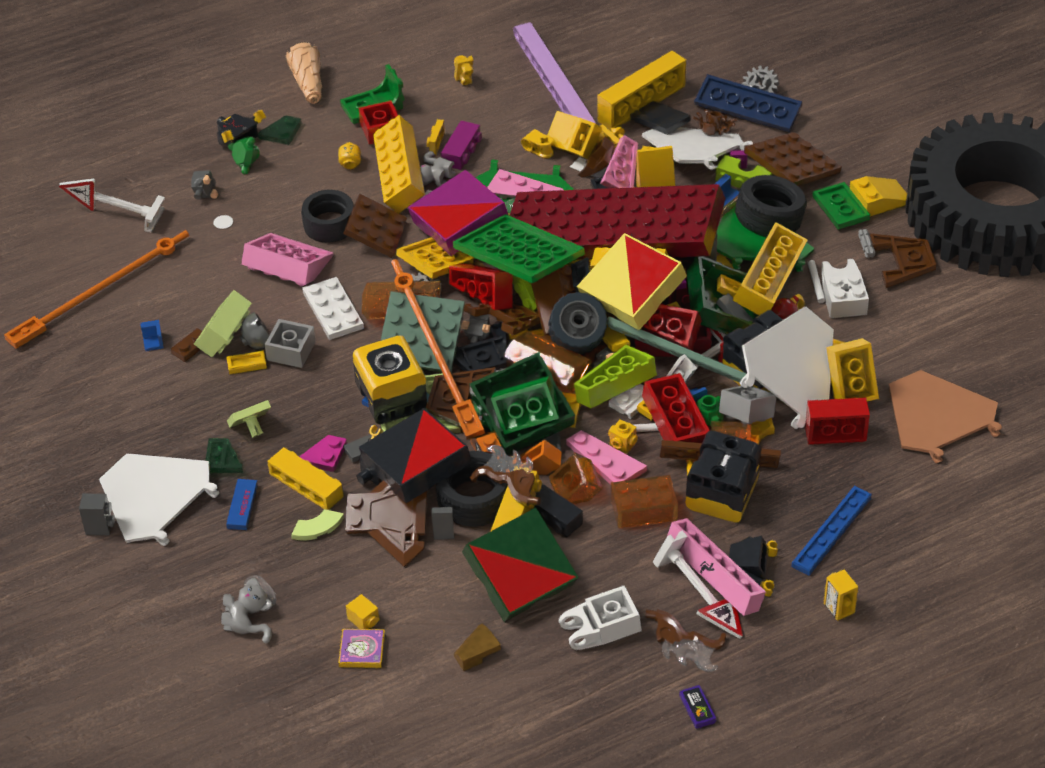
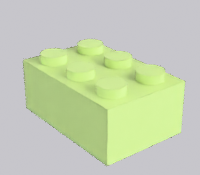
(223, 324)

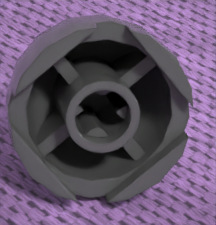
(254, 332)

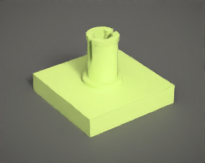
(250, 416)

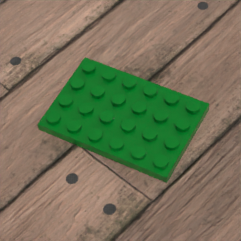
(518, 248)

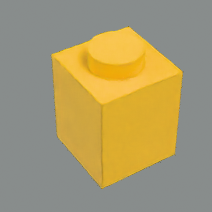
(362, 612)

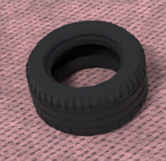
(770, 200)
(466, 509)

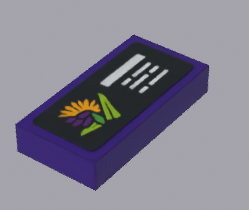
(697, 706)

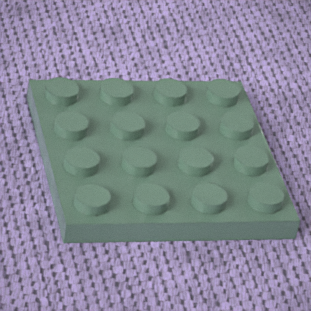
(443, 318)

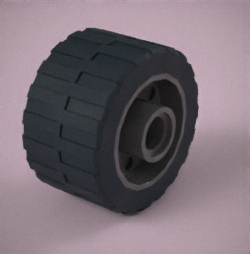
(579, 309)

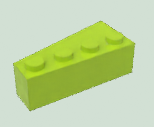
(614, 376)

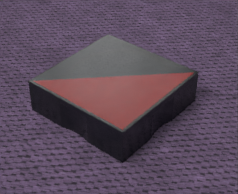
(415, 455)

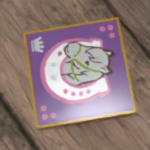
(361, 648)

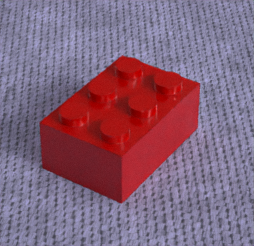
(837, 420)

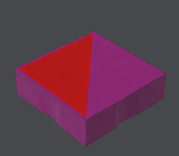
(456, 210)

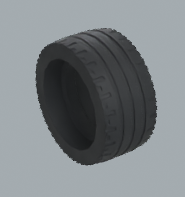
(324, 202)

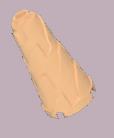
(305, 65)

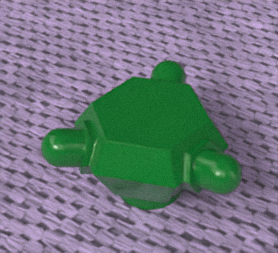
(244, 153)
(709, 408)

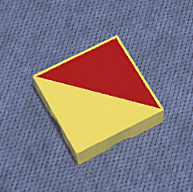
(633, 280)

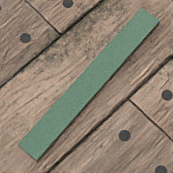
(675, 349)

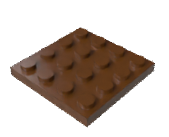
(793, 159)

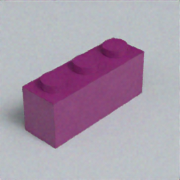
(462, 144)

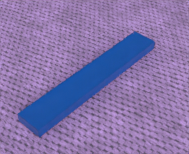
(831, 530)

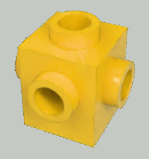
(623, 436)

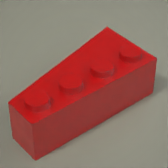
(485, 283)
(674, 325)

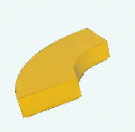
(761, 429)

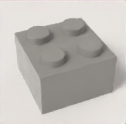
(290, 343)
(747, 404)

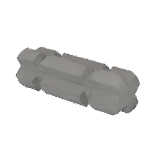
(866, 243)

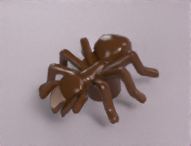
(714, 122)

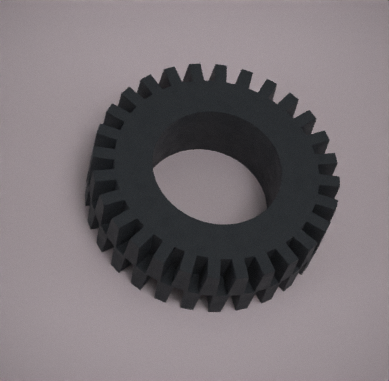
(965, 224)

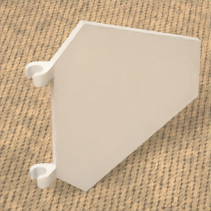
(695, 146)
(792, 361)
(152, 492)

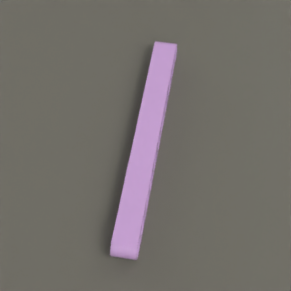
(550, 72)

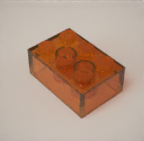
(644, 501)

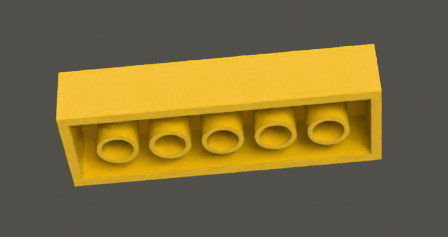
(646, 85)
(398, 164)
(770, 269)

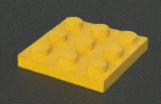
(431, 258)

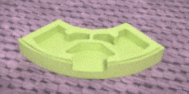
(322, 524)

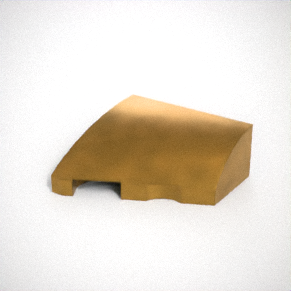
(475, 647)

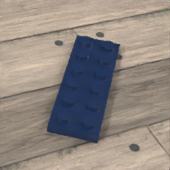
(748, 103)

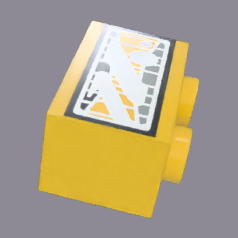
(840, 594)

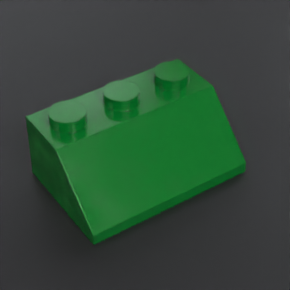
(526, 405)

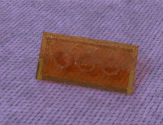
(377, 294)
(564, 364)

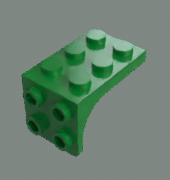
(388, 90)

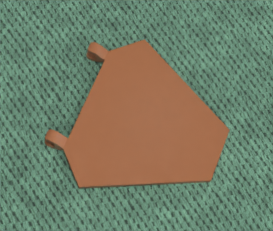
(938, 413)

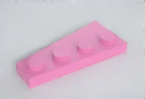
(622, 165)
(508, 184)
(608, 461)

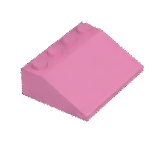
(285, 258)

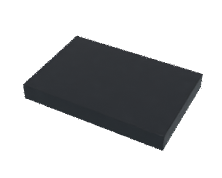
(660, 117)

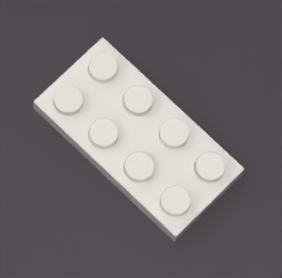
(333, 308)

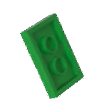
(841, 205)

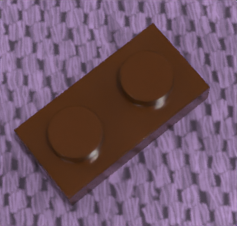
(185, 348)

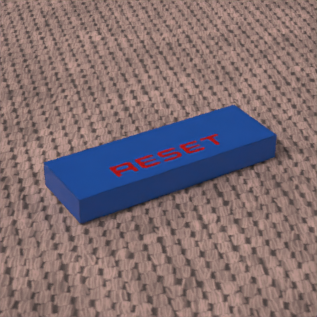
(242, 504)

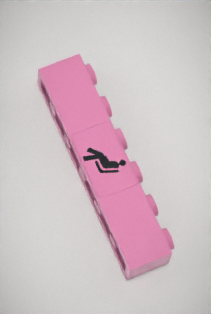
(718, 568)

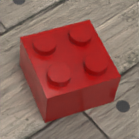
(375, 117)

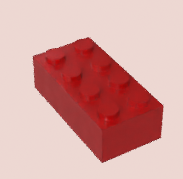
(674, 409)

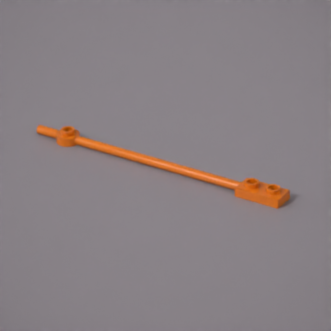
(35, 326)
(463, 409)

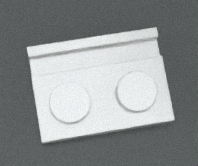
(627, 401)

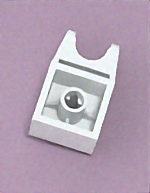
(844, 290)
(602, 619)

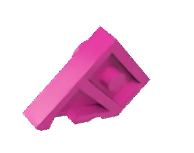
(326, 453)

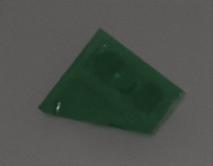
(281, 131)
(222, 456)

